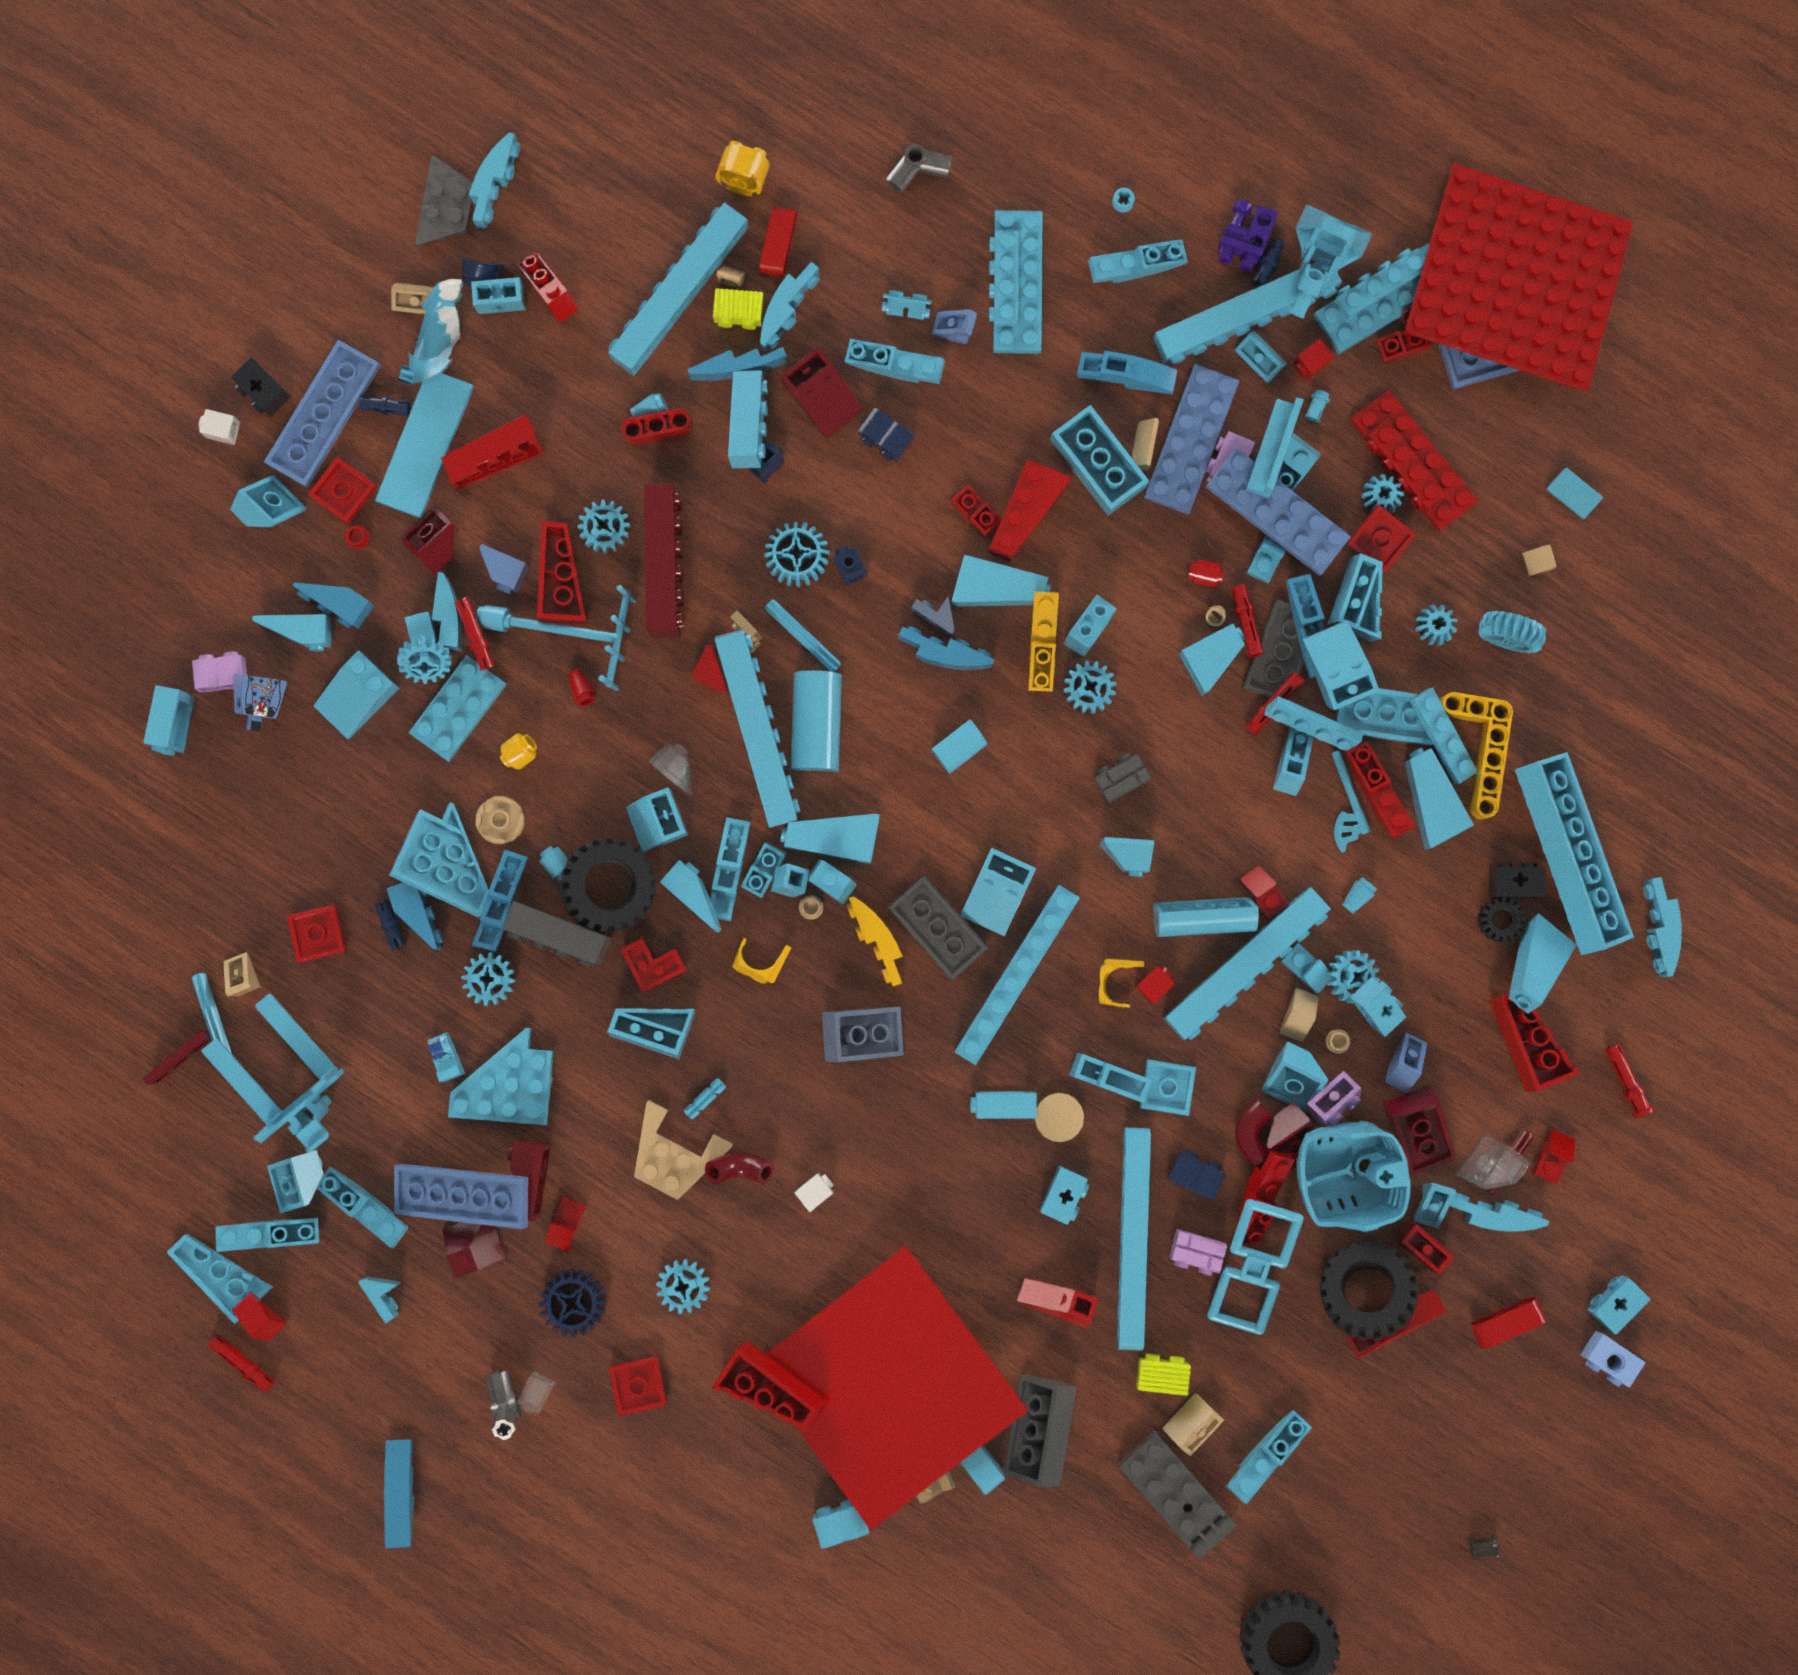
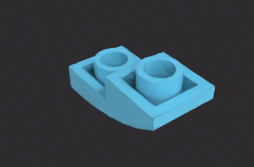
(763, 870)

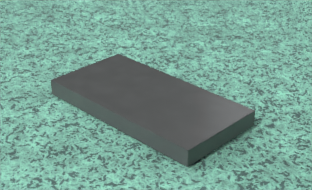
(1280, 656)
(938, 927)

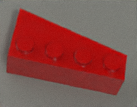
(493, 453)
(1030, 502)
(558, 581)
(1531, 1046)
(768, 1387)

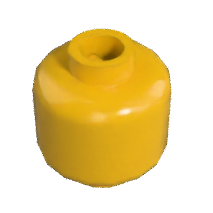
(518, 751)

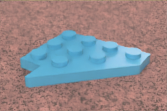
(441, 862)
(508, 1086)

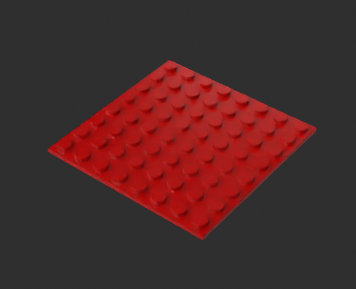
(1519, 277)
(899, 1385)

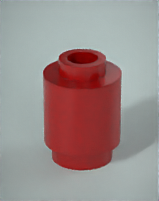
(1205, 573)

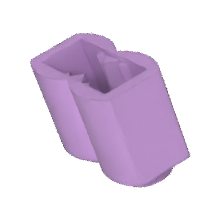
(217, 673)

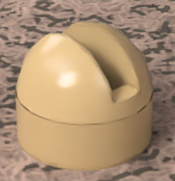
(1212, 618)

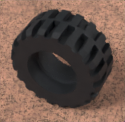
(641, 878)
(1376, 1257)
(1282, 1609)

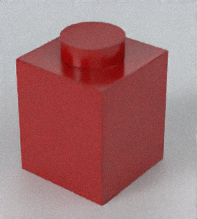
(1313, 360)
(1155, 984)

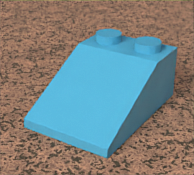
(355, 694)

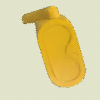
(1108, 967)
(761, 976)

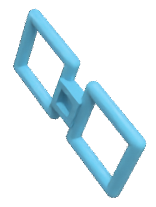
(1255, 1266)

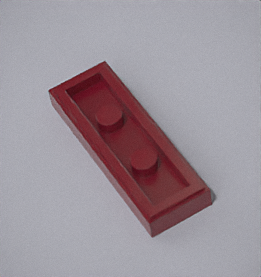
(177, 1058)

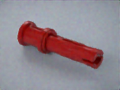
(1633, 1091)

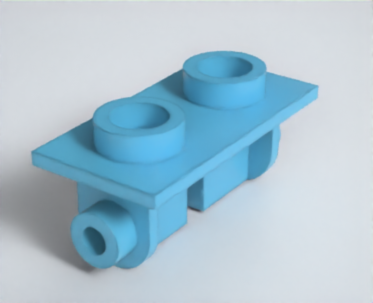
(897, 303)

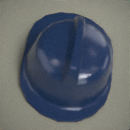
(479, 271)

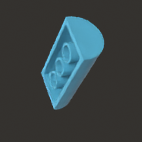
(816, 721)
(1205, 917)

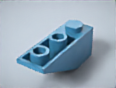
(340, 600)
(414, 911)

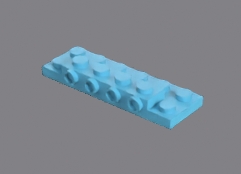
(1016, 282)
(1372, 302)

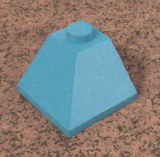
(266, 503)
(1129, 854)
(1295, 1077)
(296, 1180)

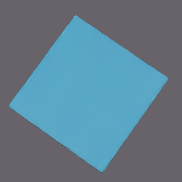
(1169, 1088)

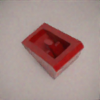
(708, 671)
(258, 1318)

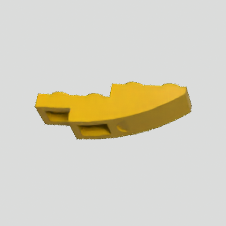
(1043, 641)
(873, 929)

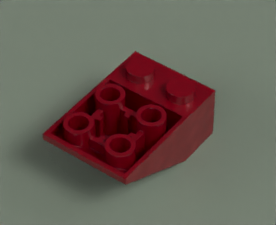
(821, 392)

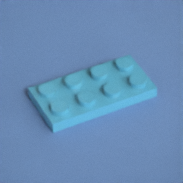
(457, 708)
(1385, 716)

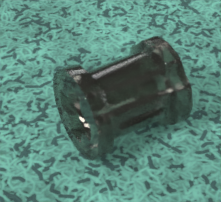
(1484, 1547)

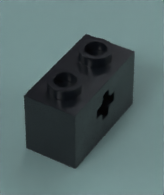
(252, 376)
(1531, 884)

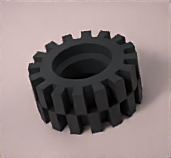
(1514, 912)

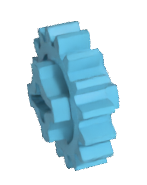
(610, 519)
(424, 659)
(1084, 677)
(1350, 976)
(488, 991)
(686, 1298)

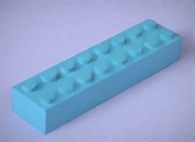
(1574, 854)

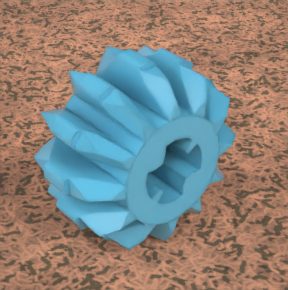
(1379, 486)
(1428, 629)

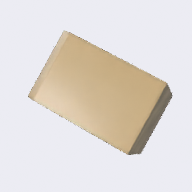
(240, 975)
(1300, 1015)

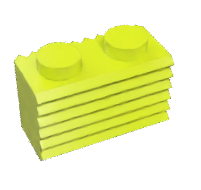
(738, 308)
(1163, 1375)

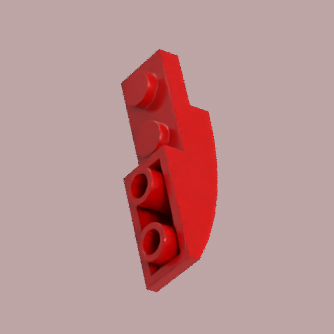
(1378, 790)
(1264, 1187)
(1427, 1309)

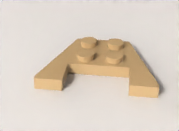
(668, 1164)

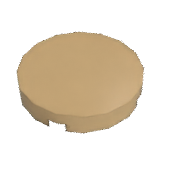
(500, 820)
(1059, 1117)

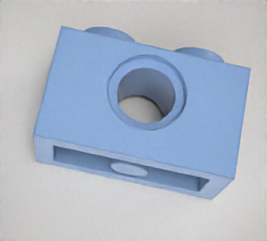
(1626, 1364)

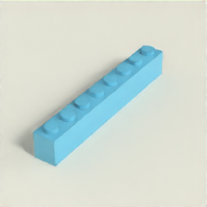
(678, 288)
(1234, 317)
(756, 727)
(1246, 963)
(1016, 974)

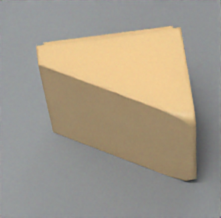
(731, 277)
(1539, 560)

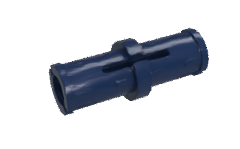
(1268, 262)
(385, 405)
(389, 925)

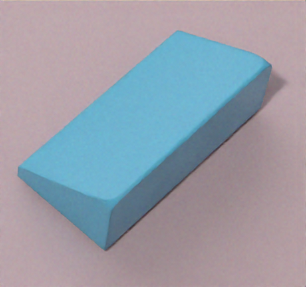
(1260, 356)
(1574, 493)

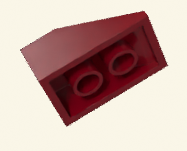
(1420, 1129)
(531, 1161)

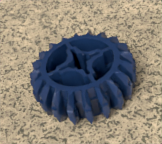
(560, 1320)

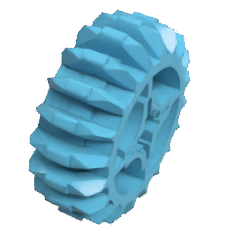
(786, 554)
(1512, 631)

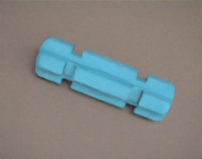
(704, 1098)

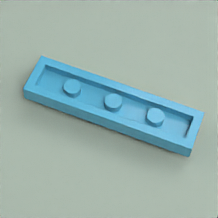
(1313, 724)
(1443, 735)

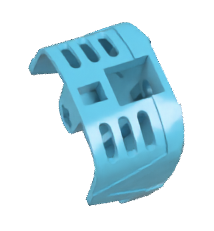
(1332, 1173)

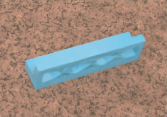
(1274, 447)

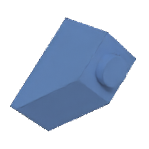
(504, 570)
(1406, 1063)

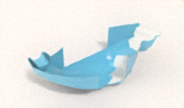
(438, 329)

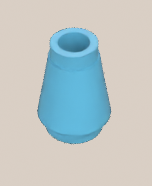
(652, 404)
(1359, 894)

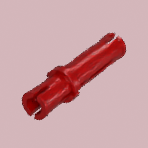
(1247, 620)
(474, 633)
(1285, 691)
(242, 1364)

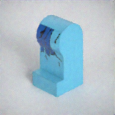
(445, 1057)

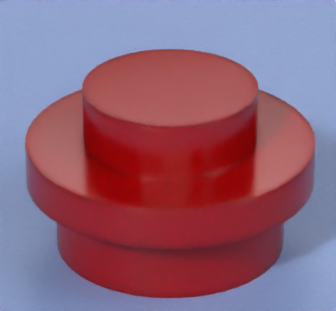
(357, 537)

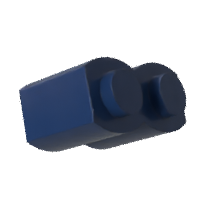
(885, 435)
(1195, 1175)

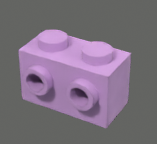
(1334, 1100)

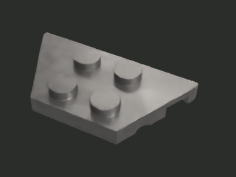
(445, 205)

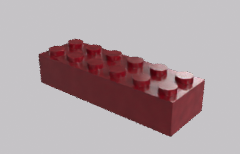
(662, 563)

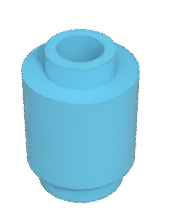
(553, 862)

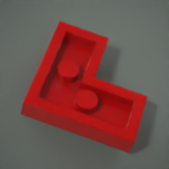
(651, 971)

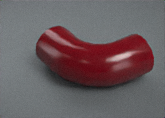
(1248, 1131)
(739, 1166)

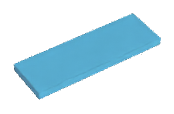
(423, 443)

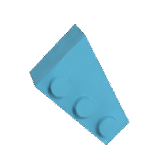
(1360, 598)
(653, 1029)

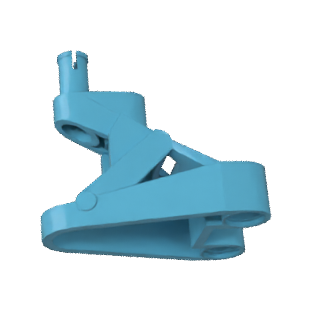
(1331, 239)

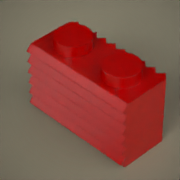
(1424, 1248)

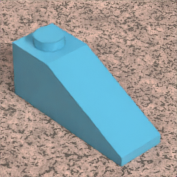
(307, 630)
(1293, 762)
(691, 890)

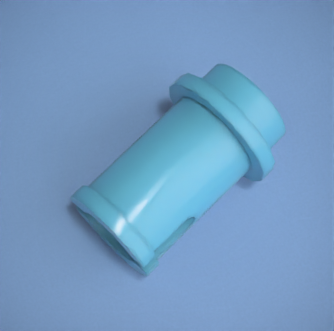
(1319, 400)

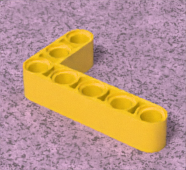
(1487, 746)

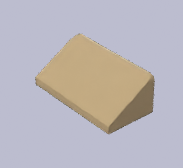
(409, 297)
(1145, 443)

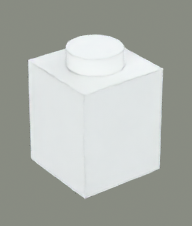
(219, 426)
(815, 1191)

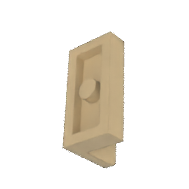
(1192, 1424)

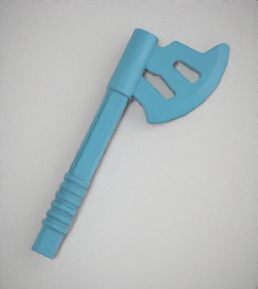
(1359, 816)

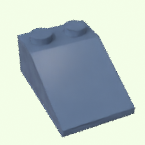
(862, 1034)

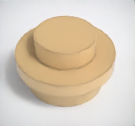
(811, 907)
(1337, 1041)

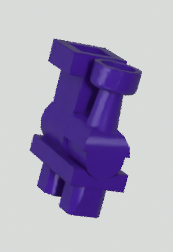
(1243, 241)

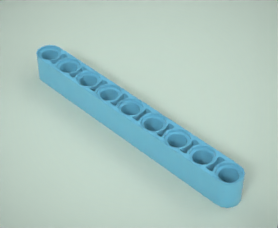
(1133, 1239)

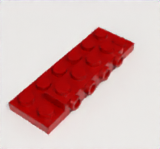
(1413, 461)

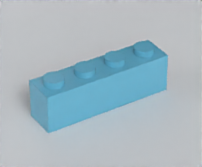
(747, 419)

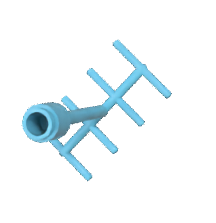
(501, 620)

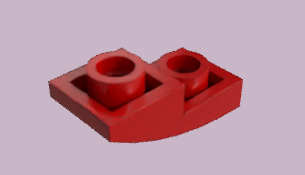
(1401, 345)
(975, 510)

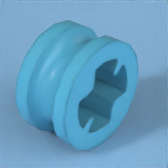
(1121, 207)

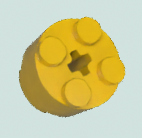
(743, 169)

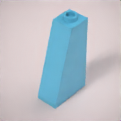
(995, 584)
(1434, 799)
(837, 837)
(1538, 962)
(984, 1469)

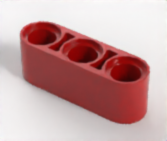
(778, 241)
(645, 423)
(1508, 1322)

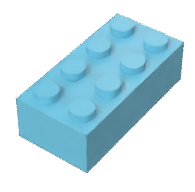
(1099, 460)

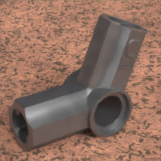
(906, 170)
(503, 1405)

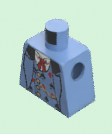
(257, 698)

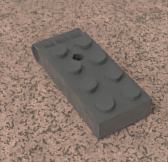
(1169, 1487)

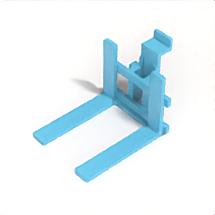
(308, 1131)

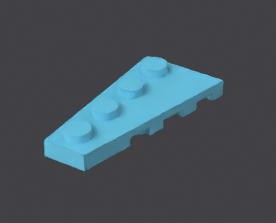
(216, 1275)

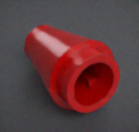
(581, 689)

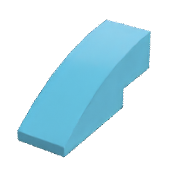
(447, 615)
(1110, 1077)

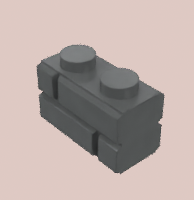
(1121, 778)

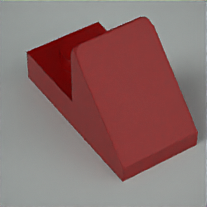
(1263, 892)
(1554, 1156)
(565, 1224)

